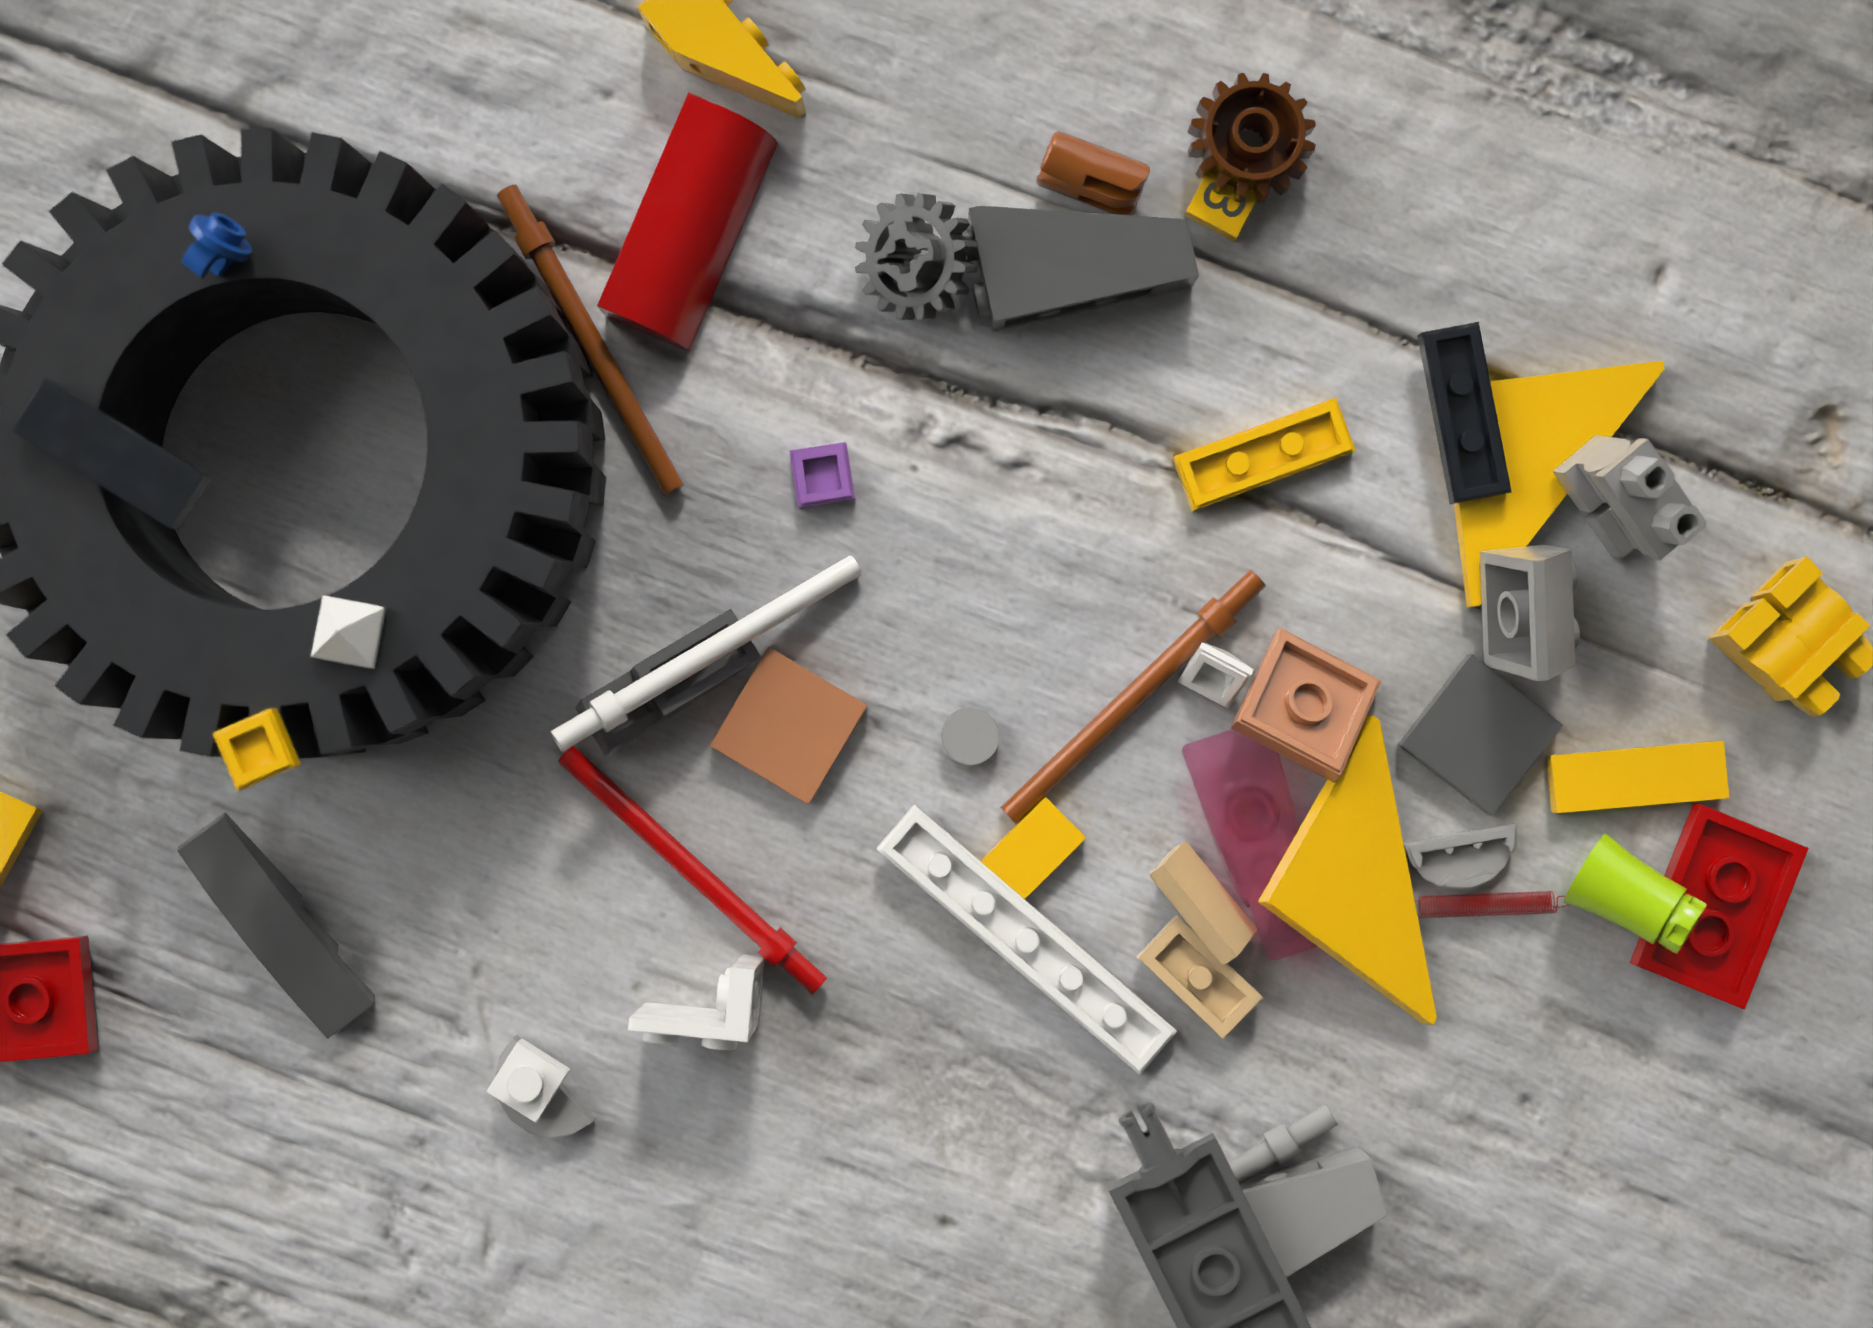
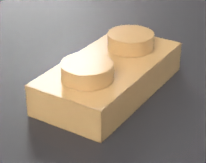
(1198, 978)

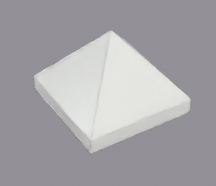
(348, 632)
(1215, 674)

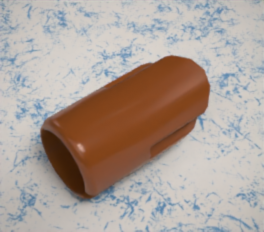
(1092, 174)

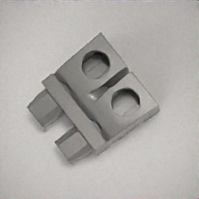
(1629, 497)

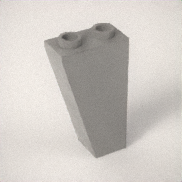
(1315, 1205)

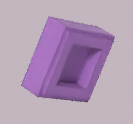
(822, 475)

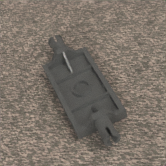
(1200, 1234)

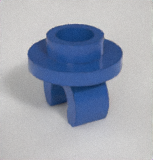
(216, 245)

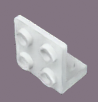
(719, 1028)

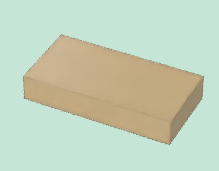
(1203, 902)

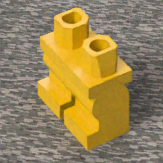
(1794, 635)

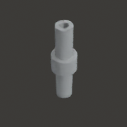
(1282, 1143)

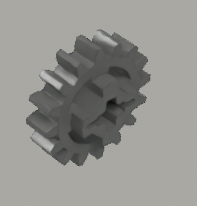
(902, 236)

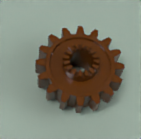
(1265, 110)

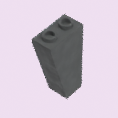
(1072, 262)

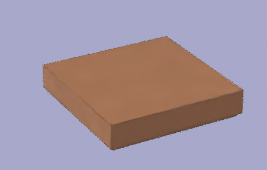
(1306, 704)
(788, 725)

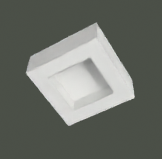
(528, 1080)

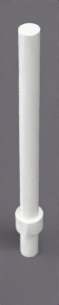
(611, 709)

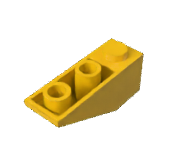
(718, 47)

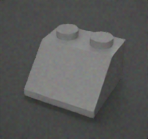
(1529, 610)

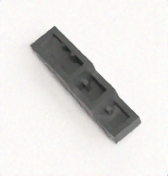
(275, 925)

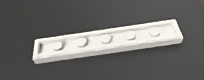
(1026, 939)

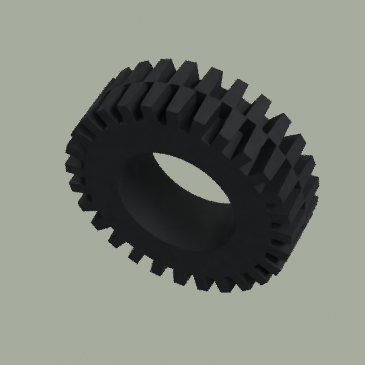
(133, 324)

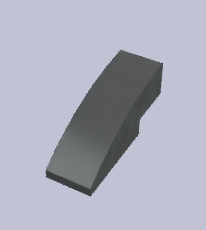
(680, 695)

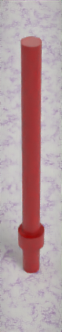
(776, 946)

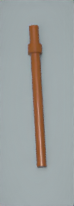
(537, 244)
(1214, 619)

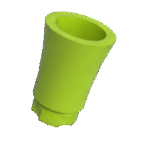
(1634, 896)

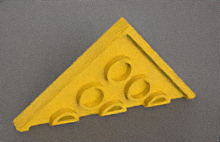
(1540, 428)
(1351, 881)

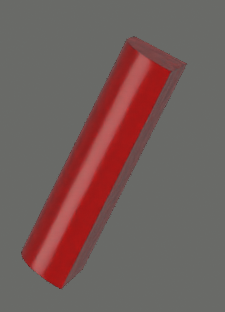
(688, 222)

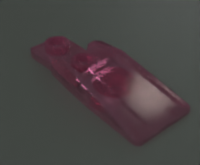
(1250, 823)

